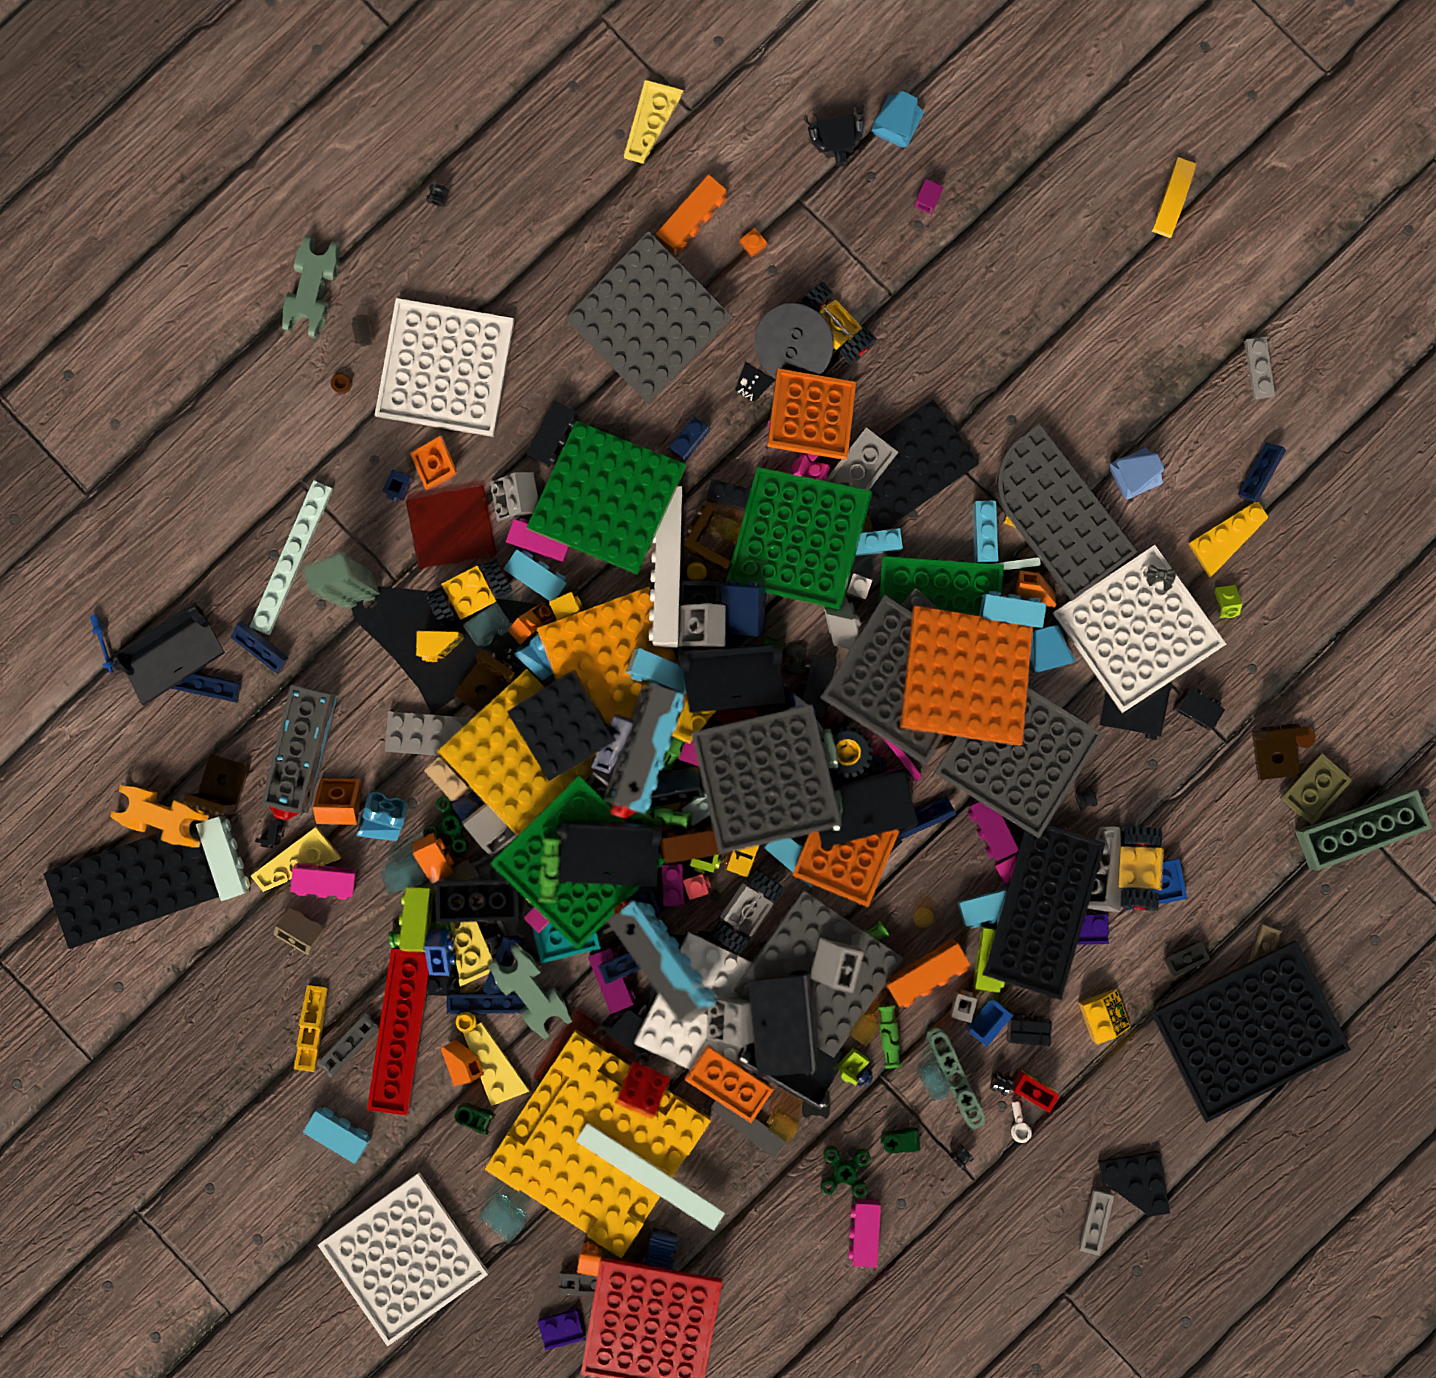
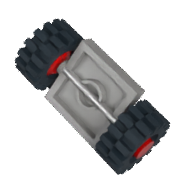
(747, 910)

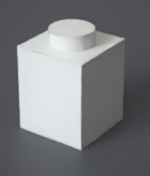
(858, 587)

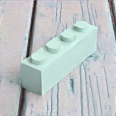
(223, 858)

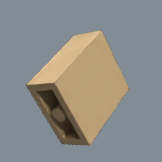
(447, 779)

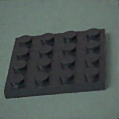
(561, 725)

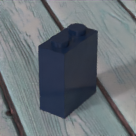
(743, 608)

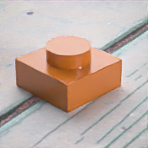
(753, 242)

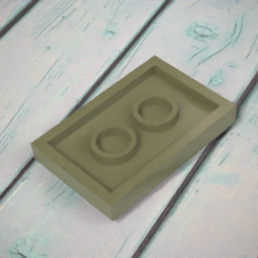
(1315, 789)

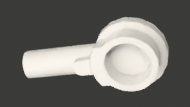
(1020, 1131)

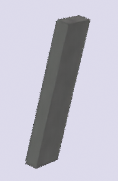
(754, 1131)

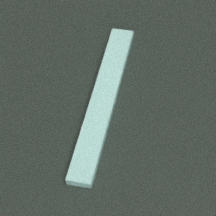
(650, 1176)

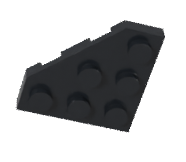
(1138, 1180)

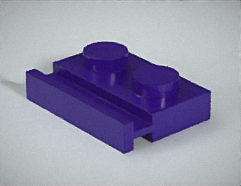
(1094, 929)
(561, 1329)

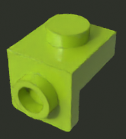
(1229, 601)
(702, 865)
(852, 1065)

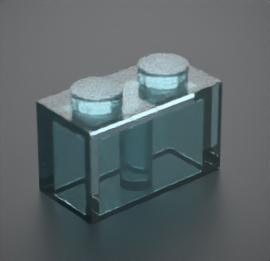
(487, 625)
(402, 876)
(934, 1082)
(503, 1217)

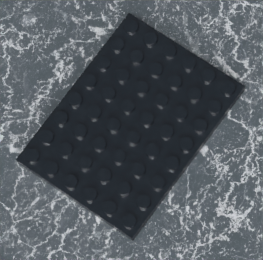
(1250, 1031)

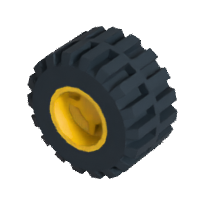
(853, 752)

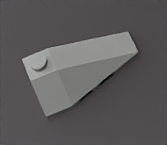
(1106, 890)

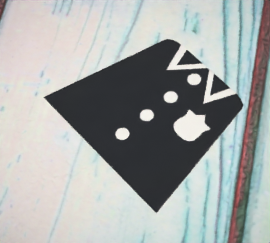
(752, 382)

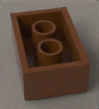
(688, 844)

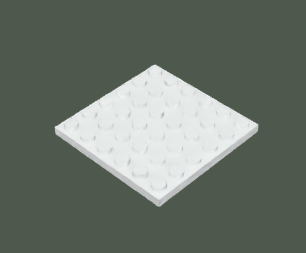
(444, 367)
(1138, 632)
(686, 1041)
(403, 1259)

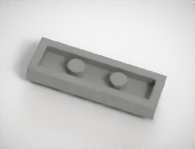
(1259, 368)
(1096, 1222)

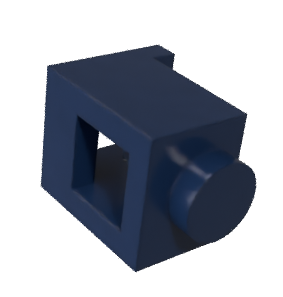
(395, 479)

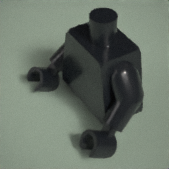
(837, 135)
(624, 1027)

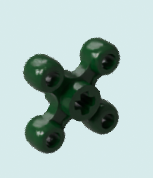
(444, 827)
(850, 1177)

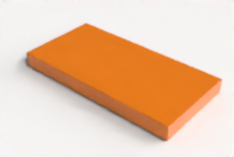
(729, 1083)

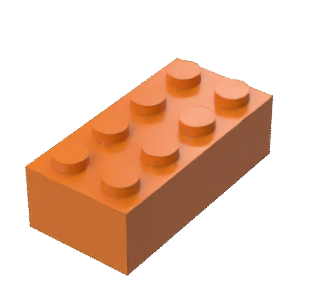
(927, 973)

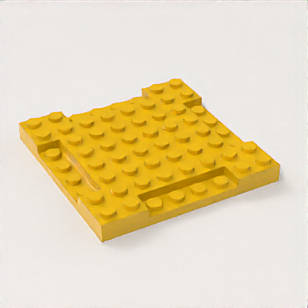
(571, 1180)

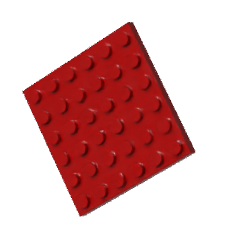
(650, 1322)

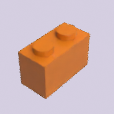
(432, 857)

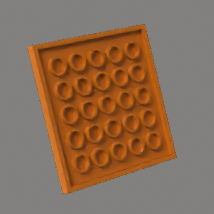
(966, 676)

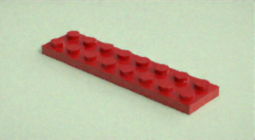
(399, 1032)

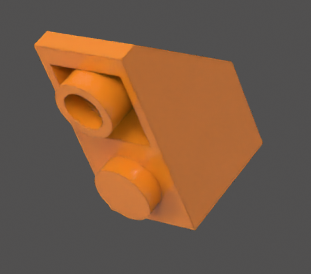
(1034, 586)
(526, 625)
(461, 1063)
(590, 1258)

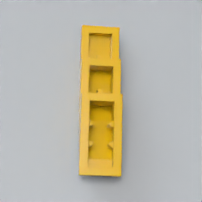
(1174, 197)
(310, 1028)

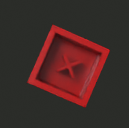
(642, 1090)

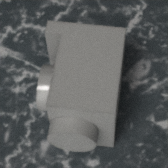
(963, 1013)

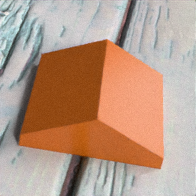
(434, 463)

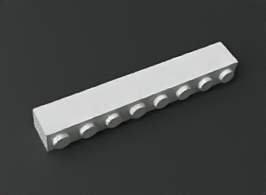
(667, 576)

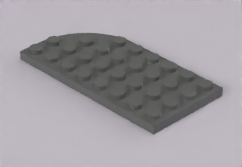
(1059, 514)

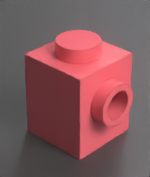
(697, 885)

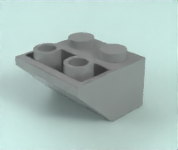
(514, 496)
(843, 625)
(488, 830)
(836, 964)
(730, 1021)

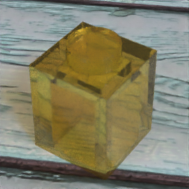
(865, 1028)
(782, 1125)

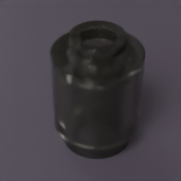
(363, 330)

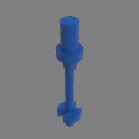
(98, 629)

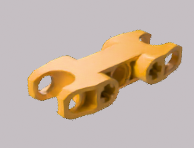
(173, 820)

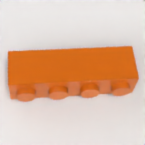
(691, 215)

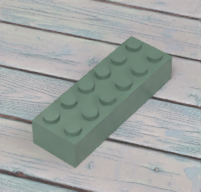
(341, 581)
(1363, 829)

